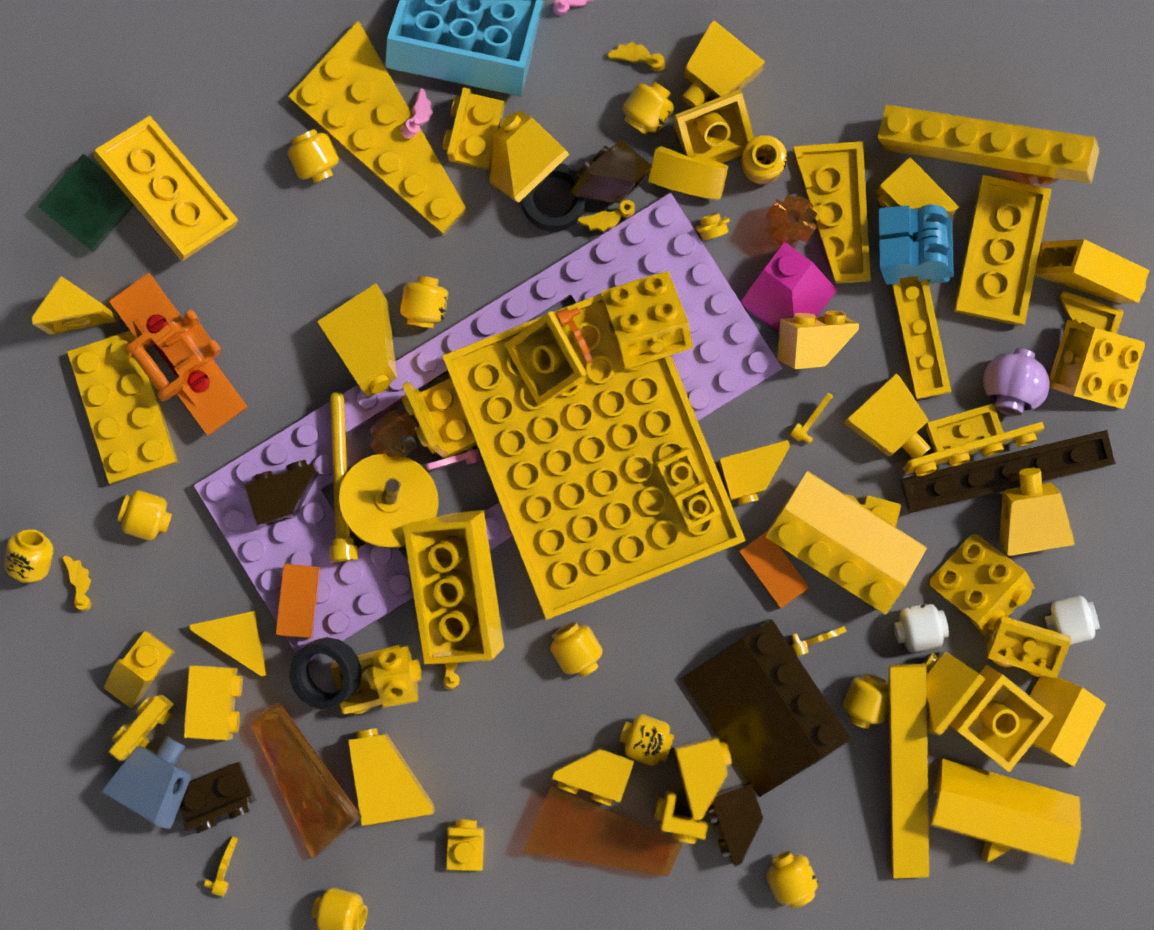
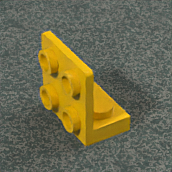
(647, 319)
(1096, 364)
(440, 418)

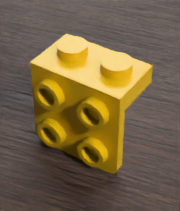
(982, 583)

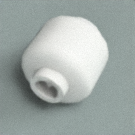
(1073, 618)
(921, 628)

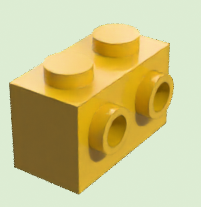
(212, 702)

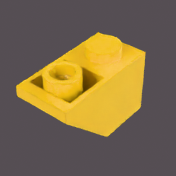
(813, 339)
(597, 772)

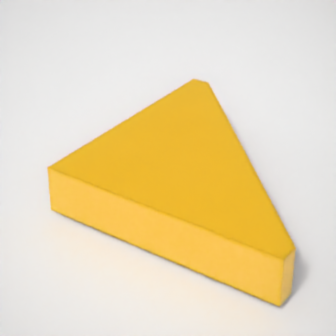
(1091, 312)
(237, 637)

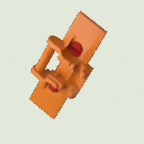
(184, 348)

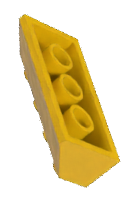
(846, 542)
(454, 588)

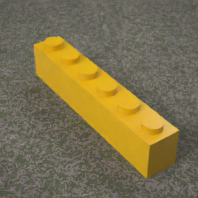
(989, 143)

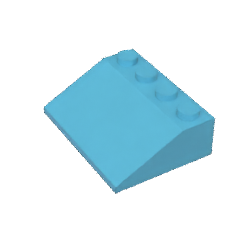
(466, 41)

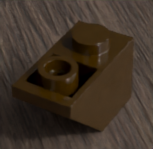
(612, 174)
(280, 495)
(738, 819)

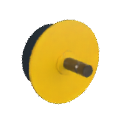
(384, 496)

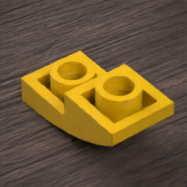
(688, 175)
(688, 488)

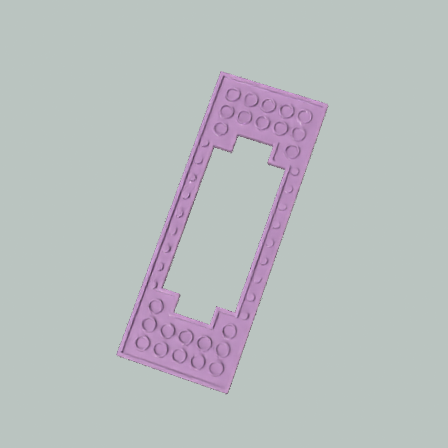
(352, 595)

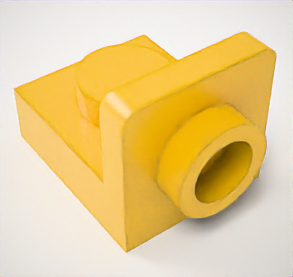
(465, 846)

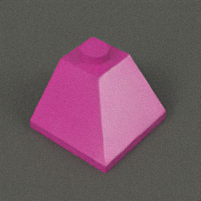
(788, 287)

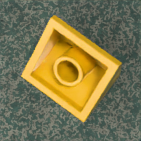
(715, 128)
(70, 309)
(546, 359)
(1073, 720)

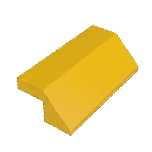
(1007, 811)

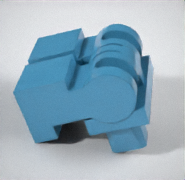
(916, 243)

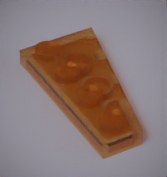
(308, 787)
(591, 834)

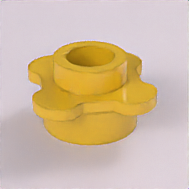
(712, 226)

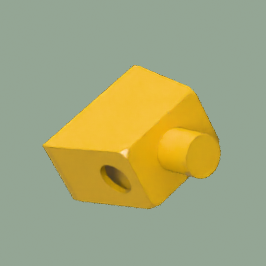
(719, 66)
(891, 420)
(1033, 516)

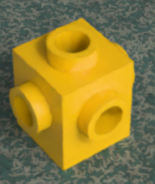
(395, 676)

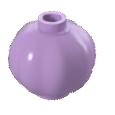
(1016, 382)

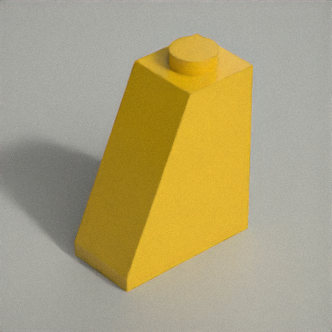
(1091, 270)
(364, 339)
(384, 781)

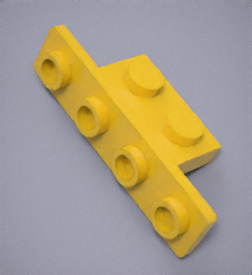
(969, 434)

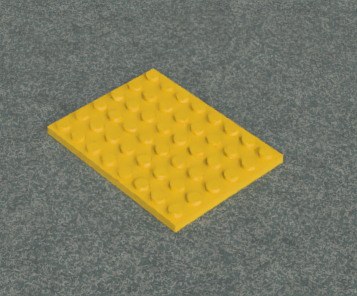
(583, 465)

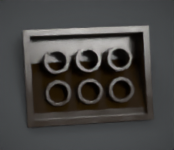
(766, 708)

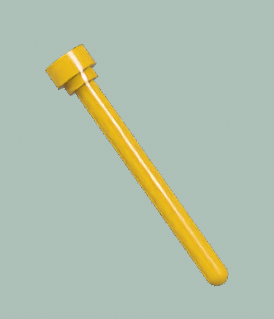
(343, 546)

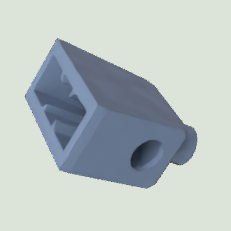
(152, 783)

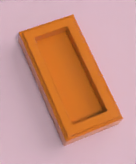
(774, 570)
(298, 600)

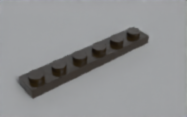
(1002, 471)

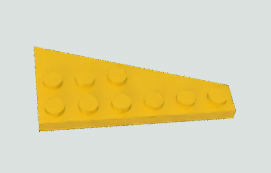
(364, 113)

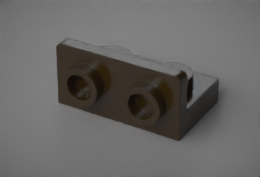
(216, 795)

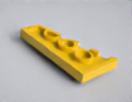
(838, 192)

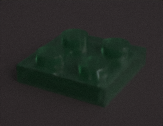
(87, 203)

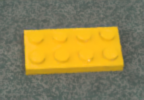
(165, 188)
(1002, 250)
(122, 409)

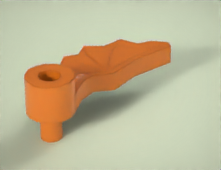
(565, 317)

